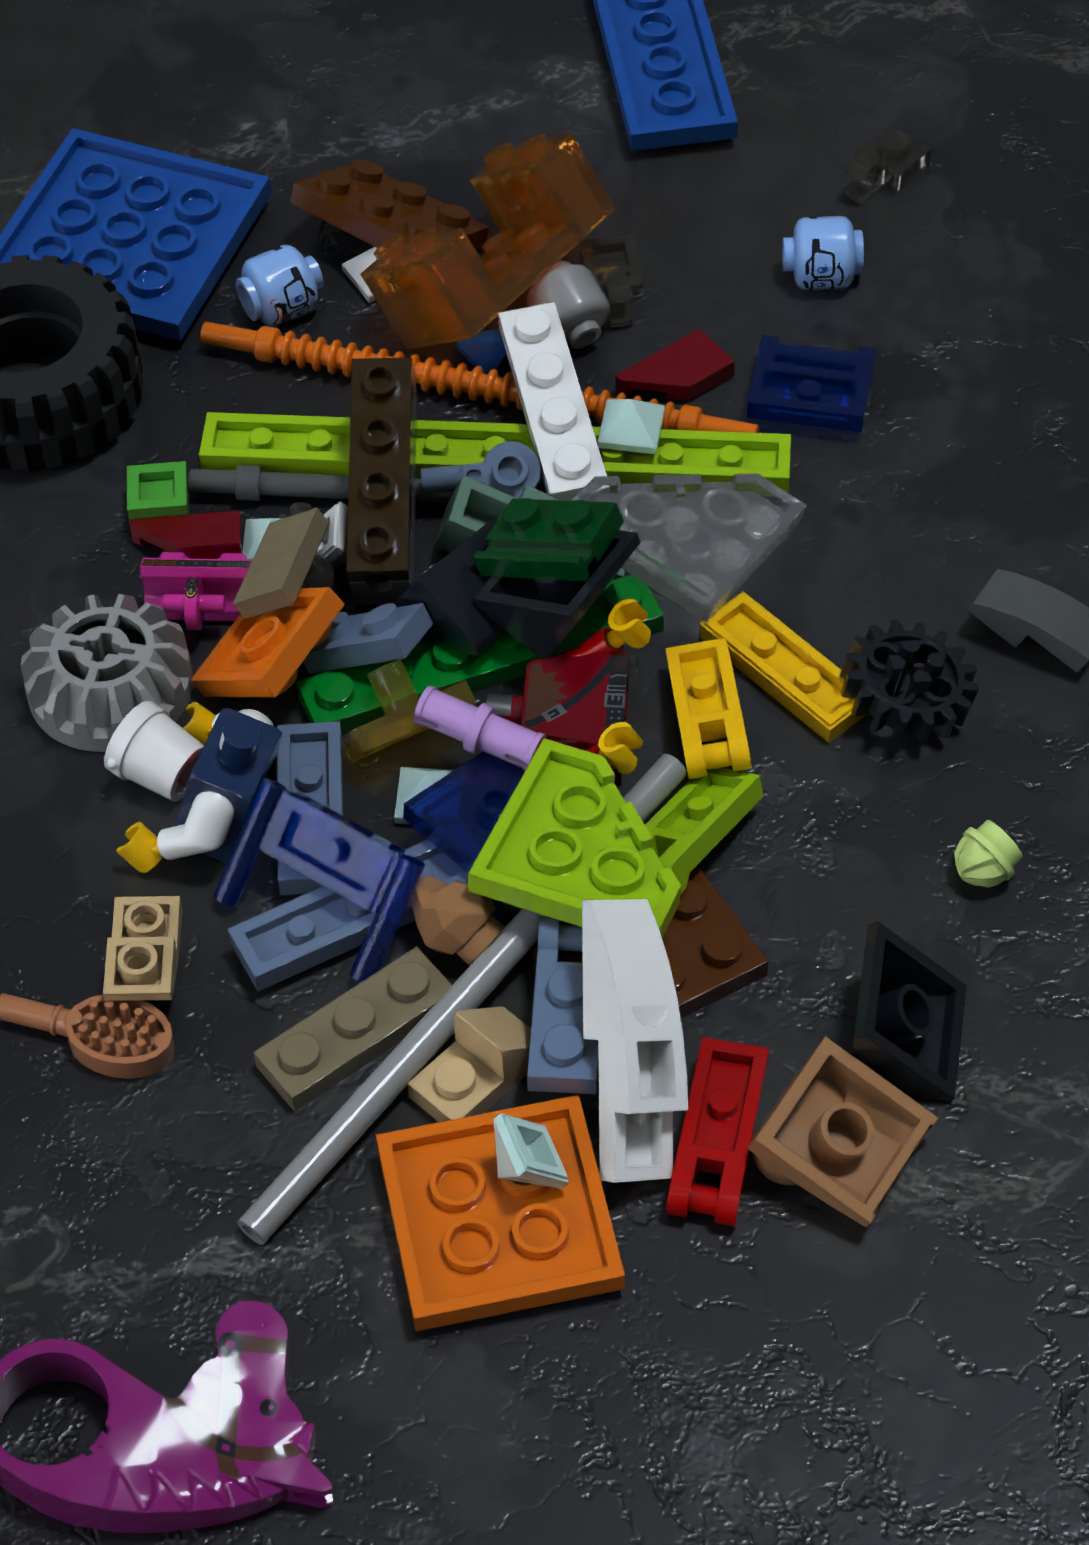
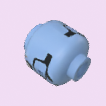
(824, 253)
(279, 286)

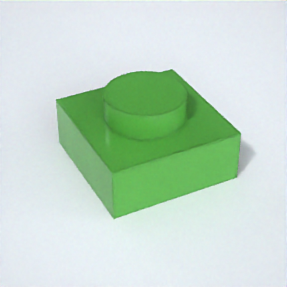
(157, 490)

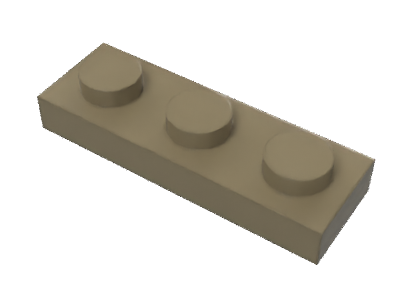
(351, 1029)

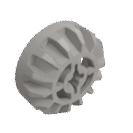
(89, 675)

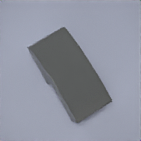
(1024, 607)

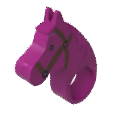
(177, 1461)

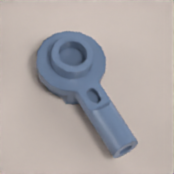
(505, 468)

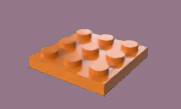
(491, 1242)

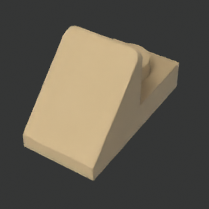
(475, 1069)

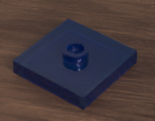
(464, 806)

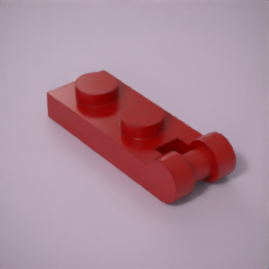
(718, 1129)

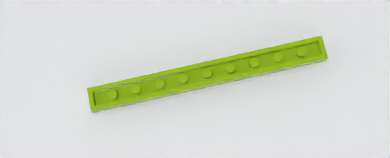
(323, 447)

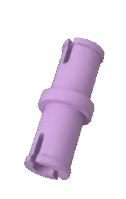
(477, 727)

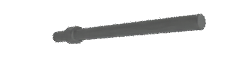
(251, 483)

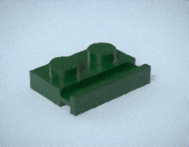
(549, 539)

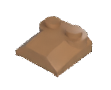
(840, 1133)

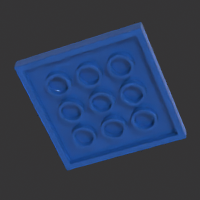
(140, 219)

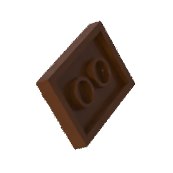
(379, 206)
(704, 946)

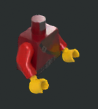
(585, 691)

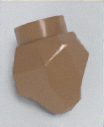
(454, 918)

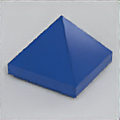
(483, 350)

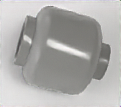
(577, 299)

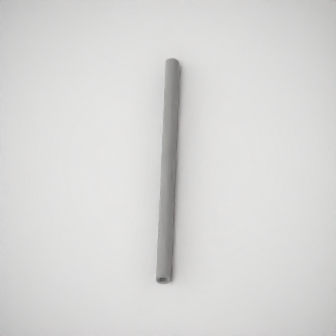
(422, 1042)

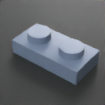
(370, 637)

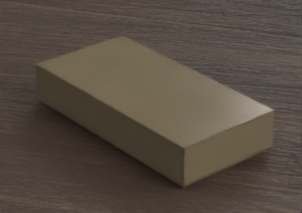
(281, 563)

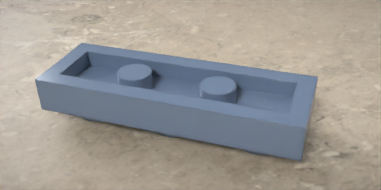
(313, 765)

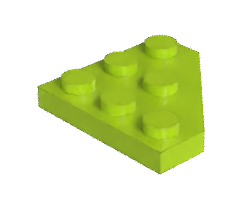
(571, 841)

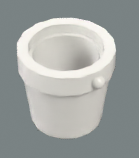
(153, 751)

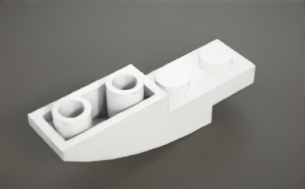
(640, 1038)

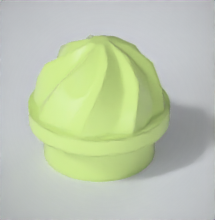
(986, 855)

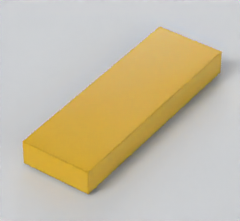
(783, 665)

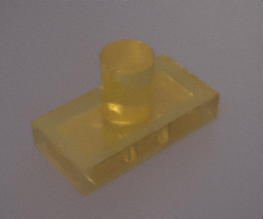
(399, 703)

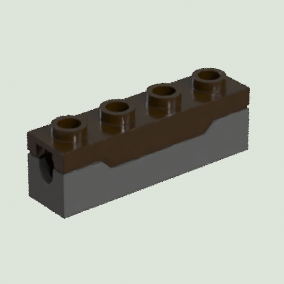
(381, 479)

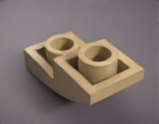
(143, 948)

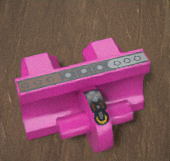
(194, 587)

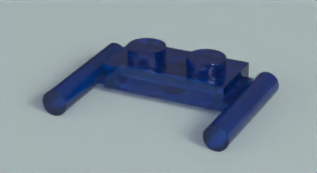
(331, 853)

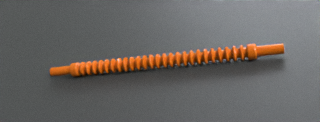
(270, 345)

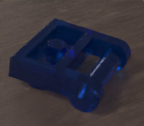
(811, 385)

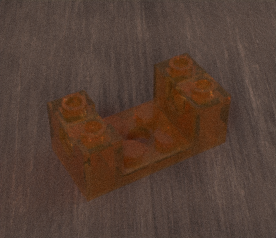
(543, 204)

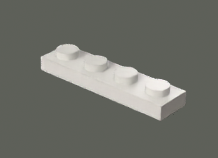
(551, 399)

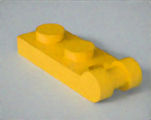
(708, 707)

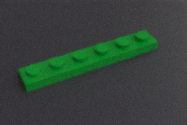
(350, 699)

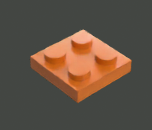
(264, 651)

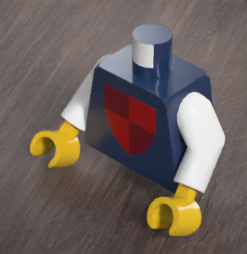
(219, 793)

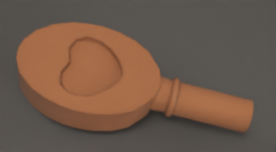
(104, 1036)

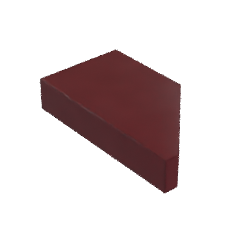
(679, 369)
(193, 534)

